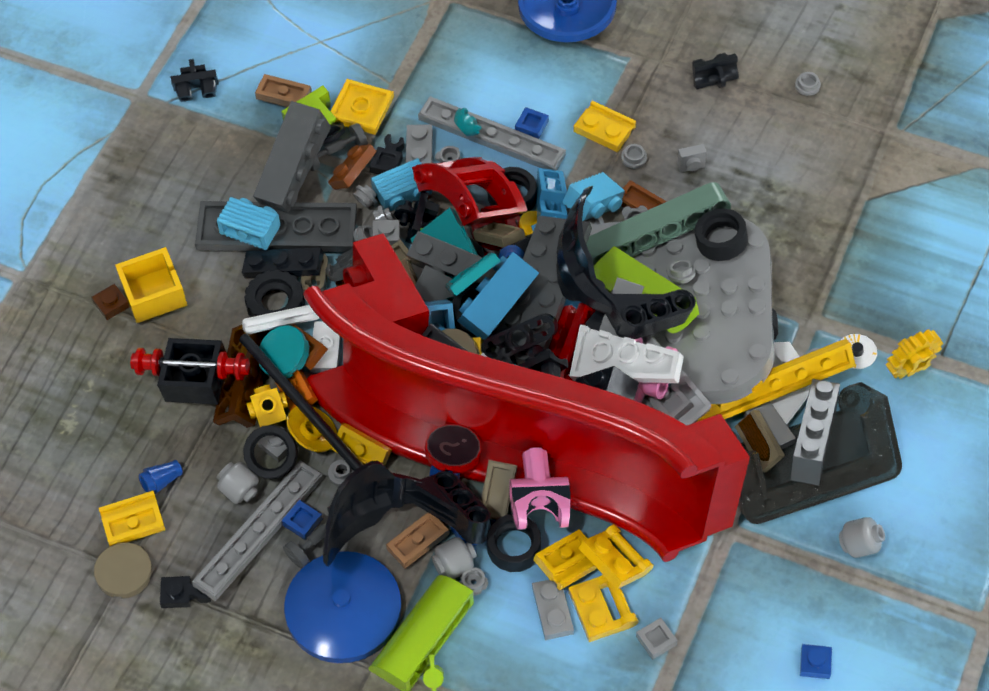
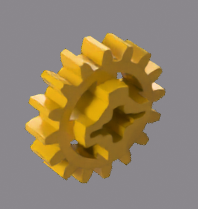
(914, 354)

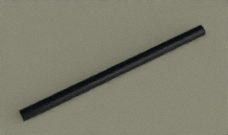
(300, 402)

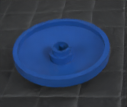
(567, 18)
(343, 608)

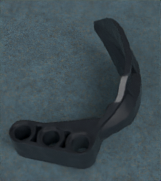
(579, 283)
(375, 490)

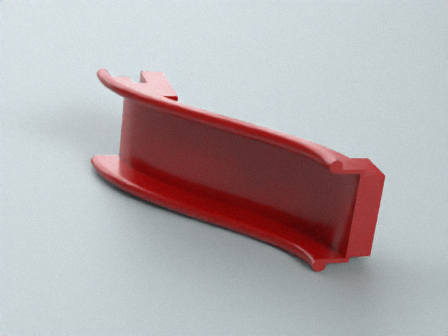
(620, 456)

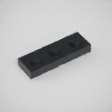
(295, 261)

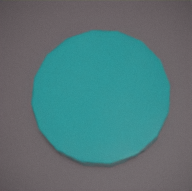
(286, 349)

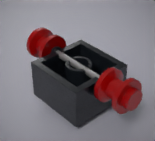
(191, 369)

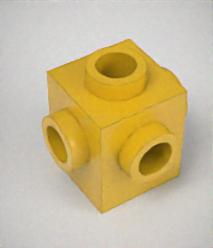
(263, 416)

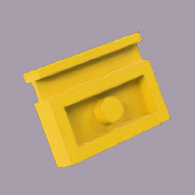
(604, 126)
(132, 518)
(564, 560)

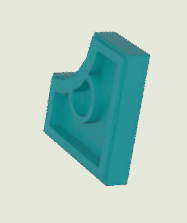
(471, 273)

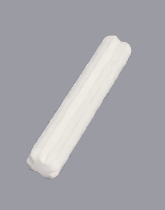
(280, 318)

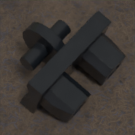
(715, 71)
(194, 77)
(422, 209)
(544, 361)

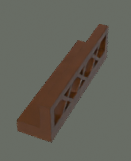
(240, 391)

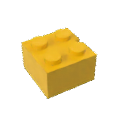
(151, 285)

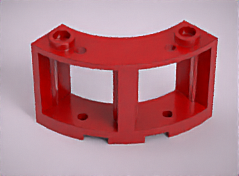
(454, 176)

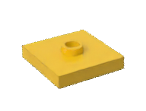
(362, 105)

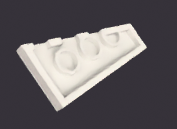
(640, 361)

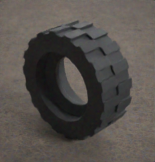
(270, 282)

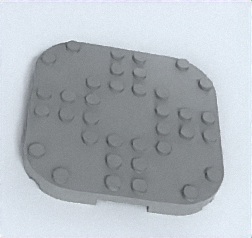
(733, 335)

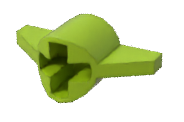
(433, 674)

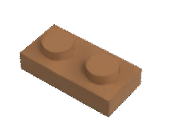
(280, 90)
(417, 539)

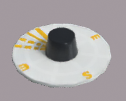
(863, 350)

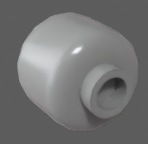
(237, 482)
(861, 537)
(453, 557)

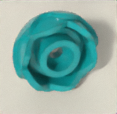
(466, 122)

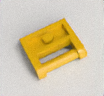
(610, 561)
(594, 611)

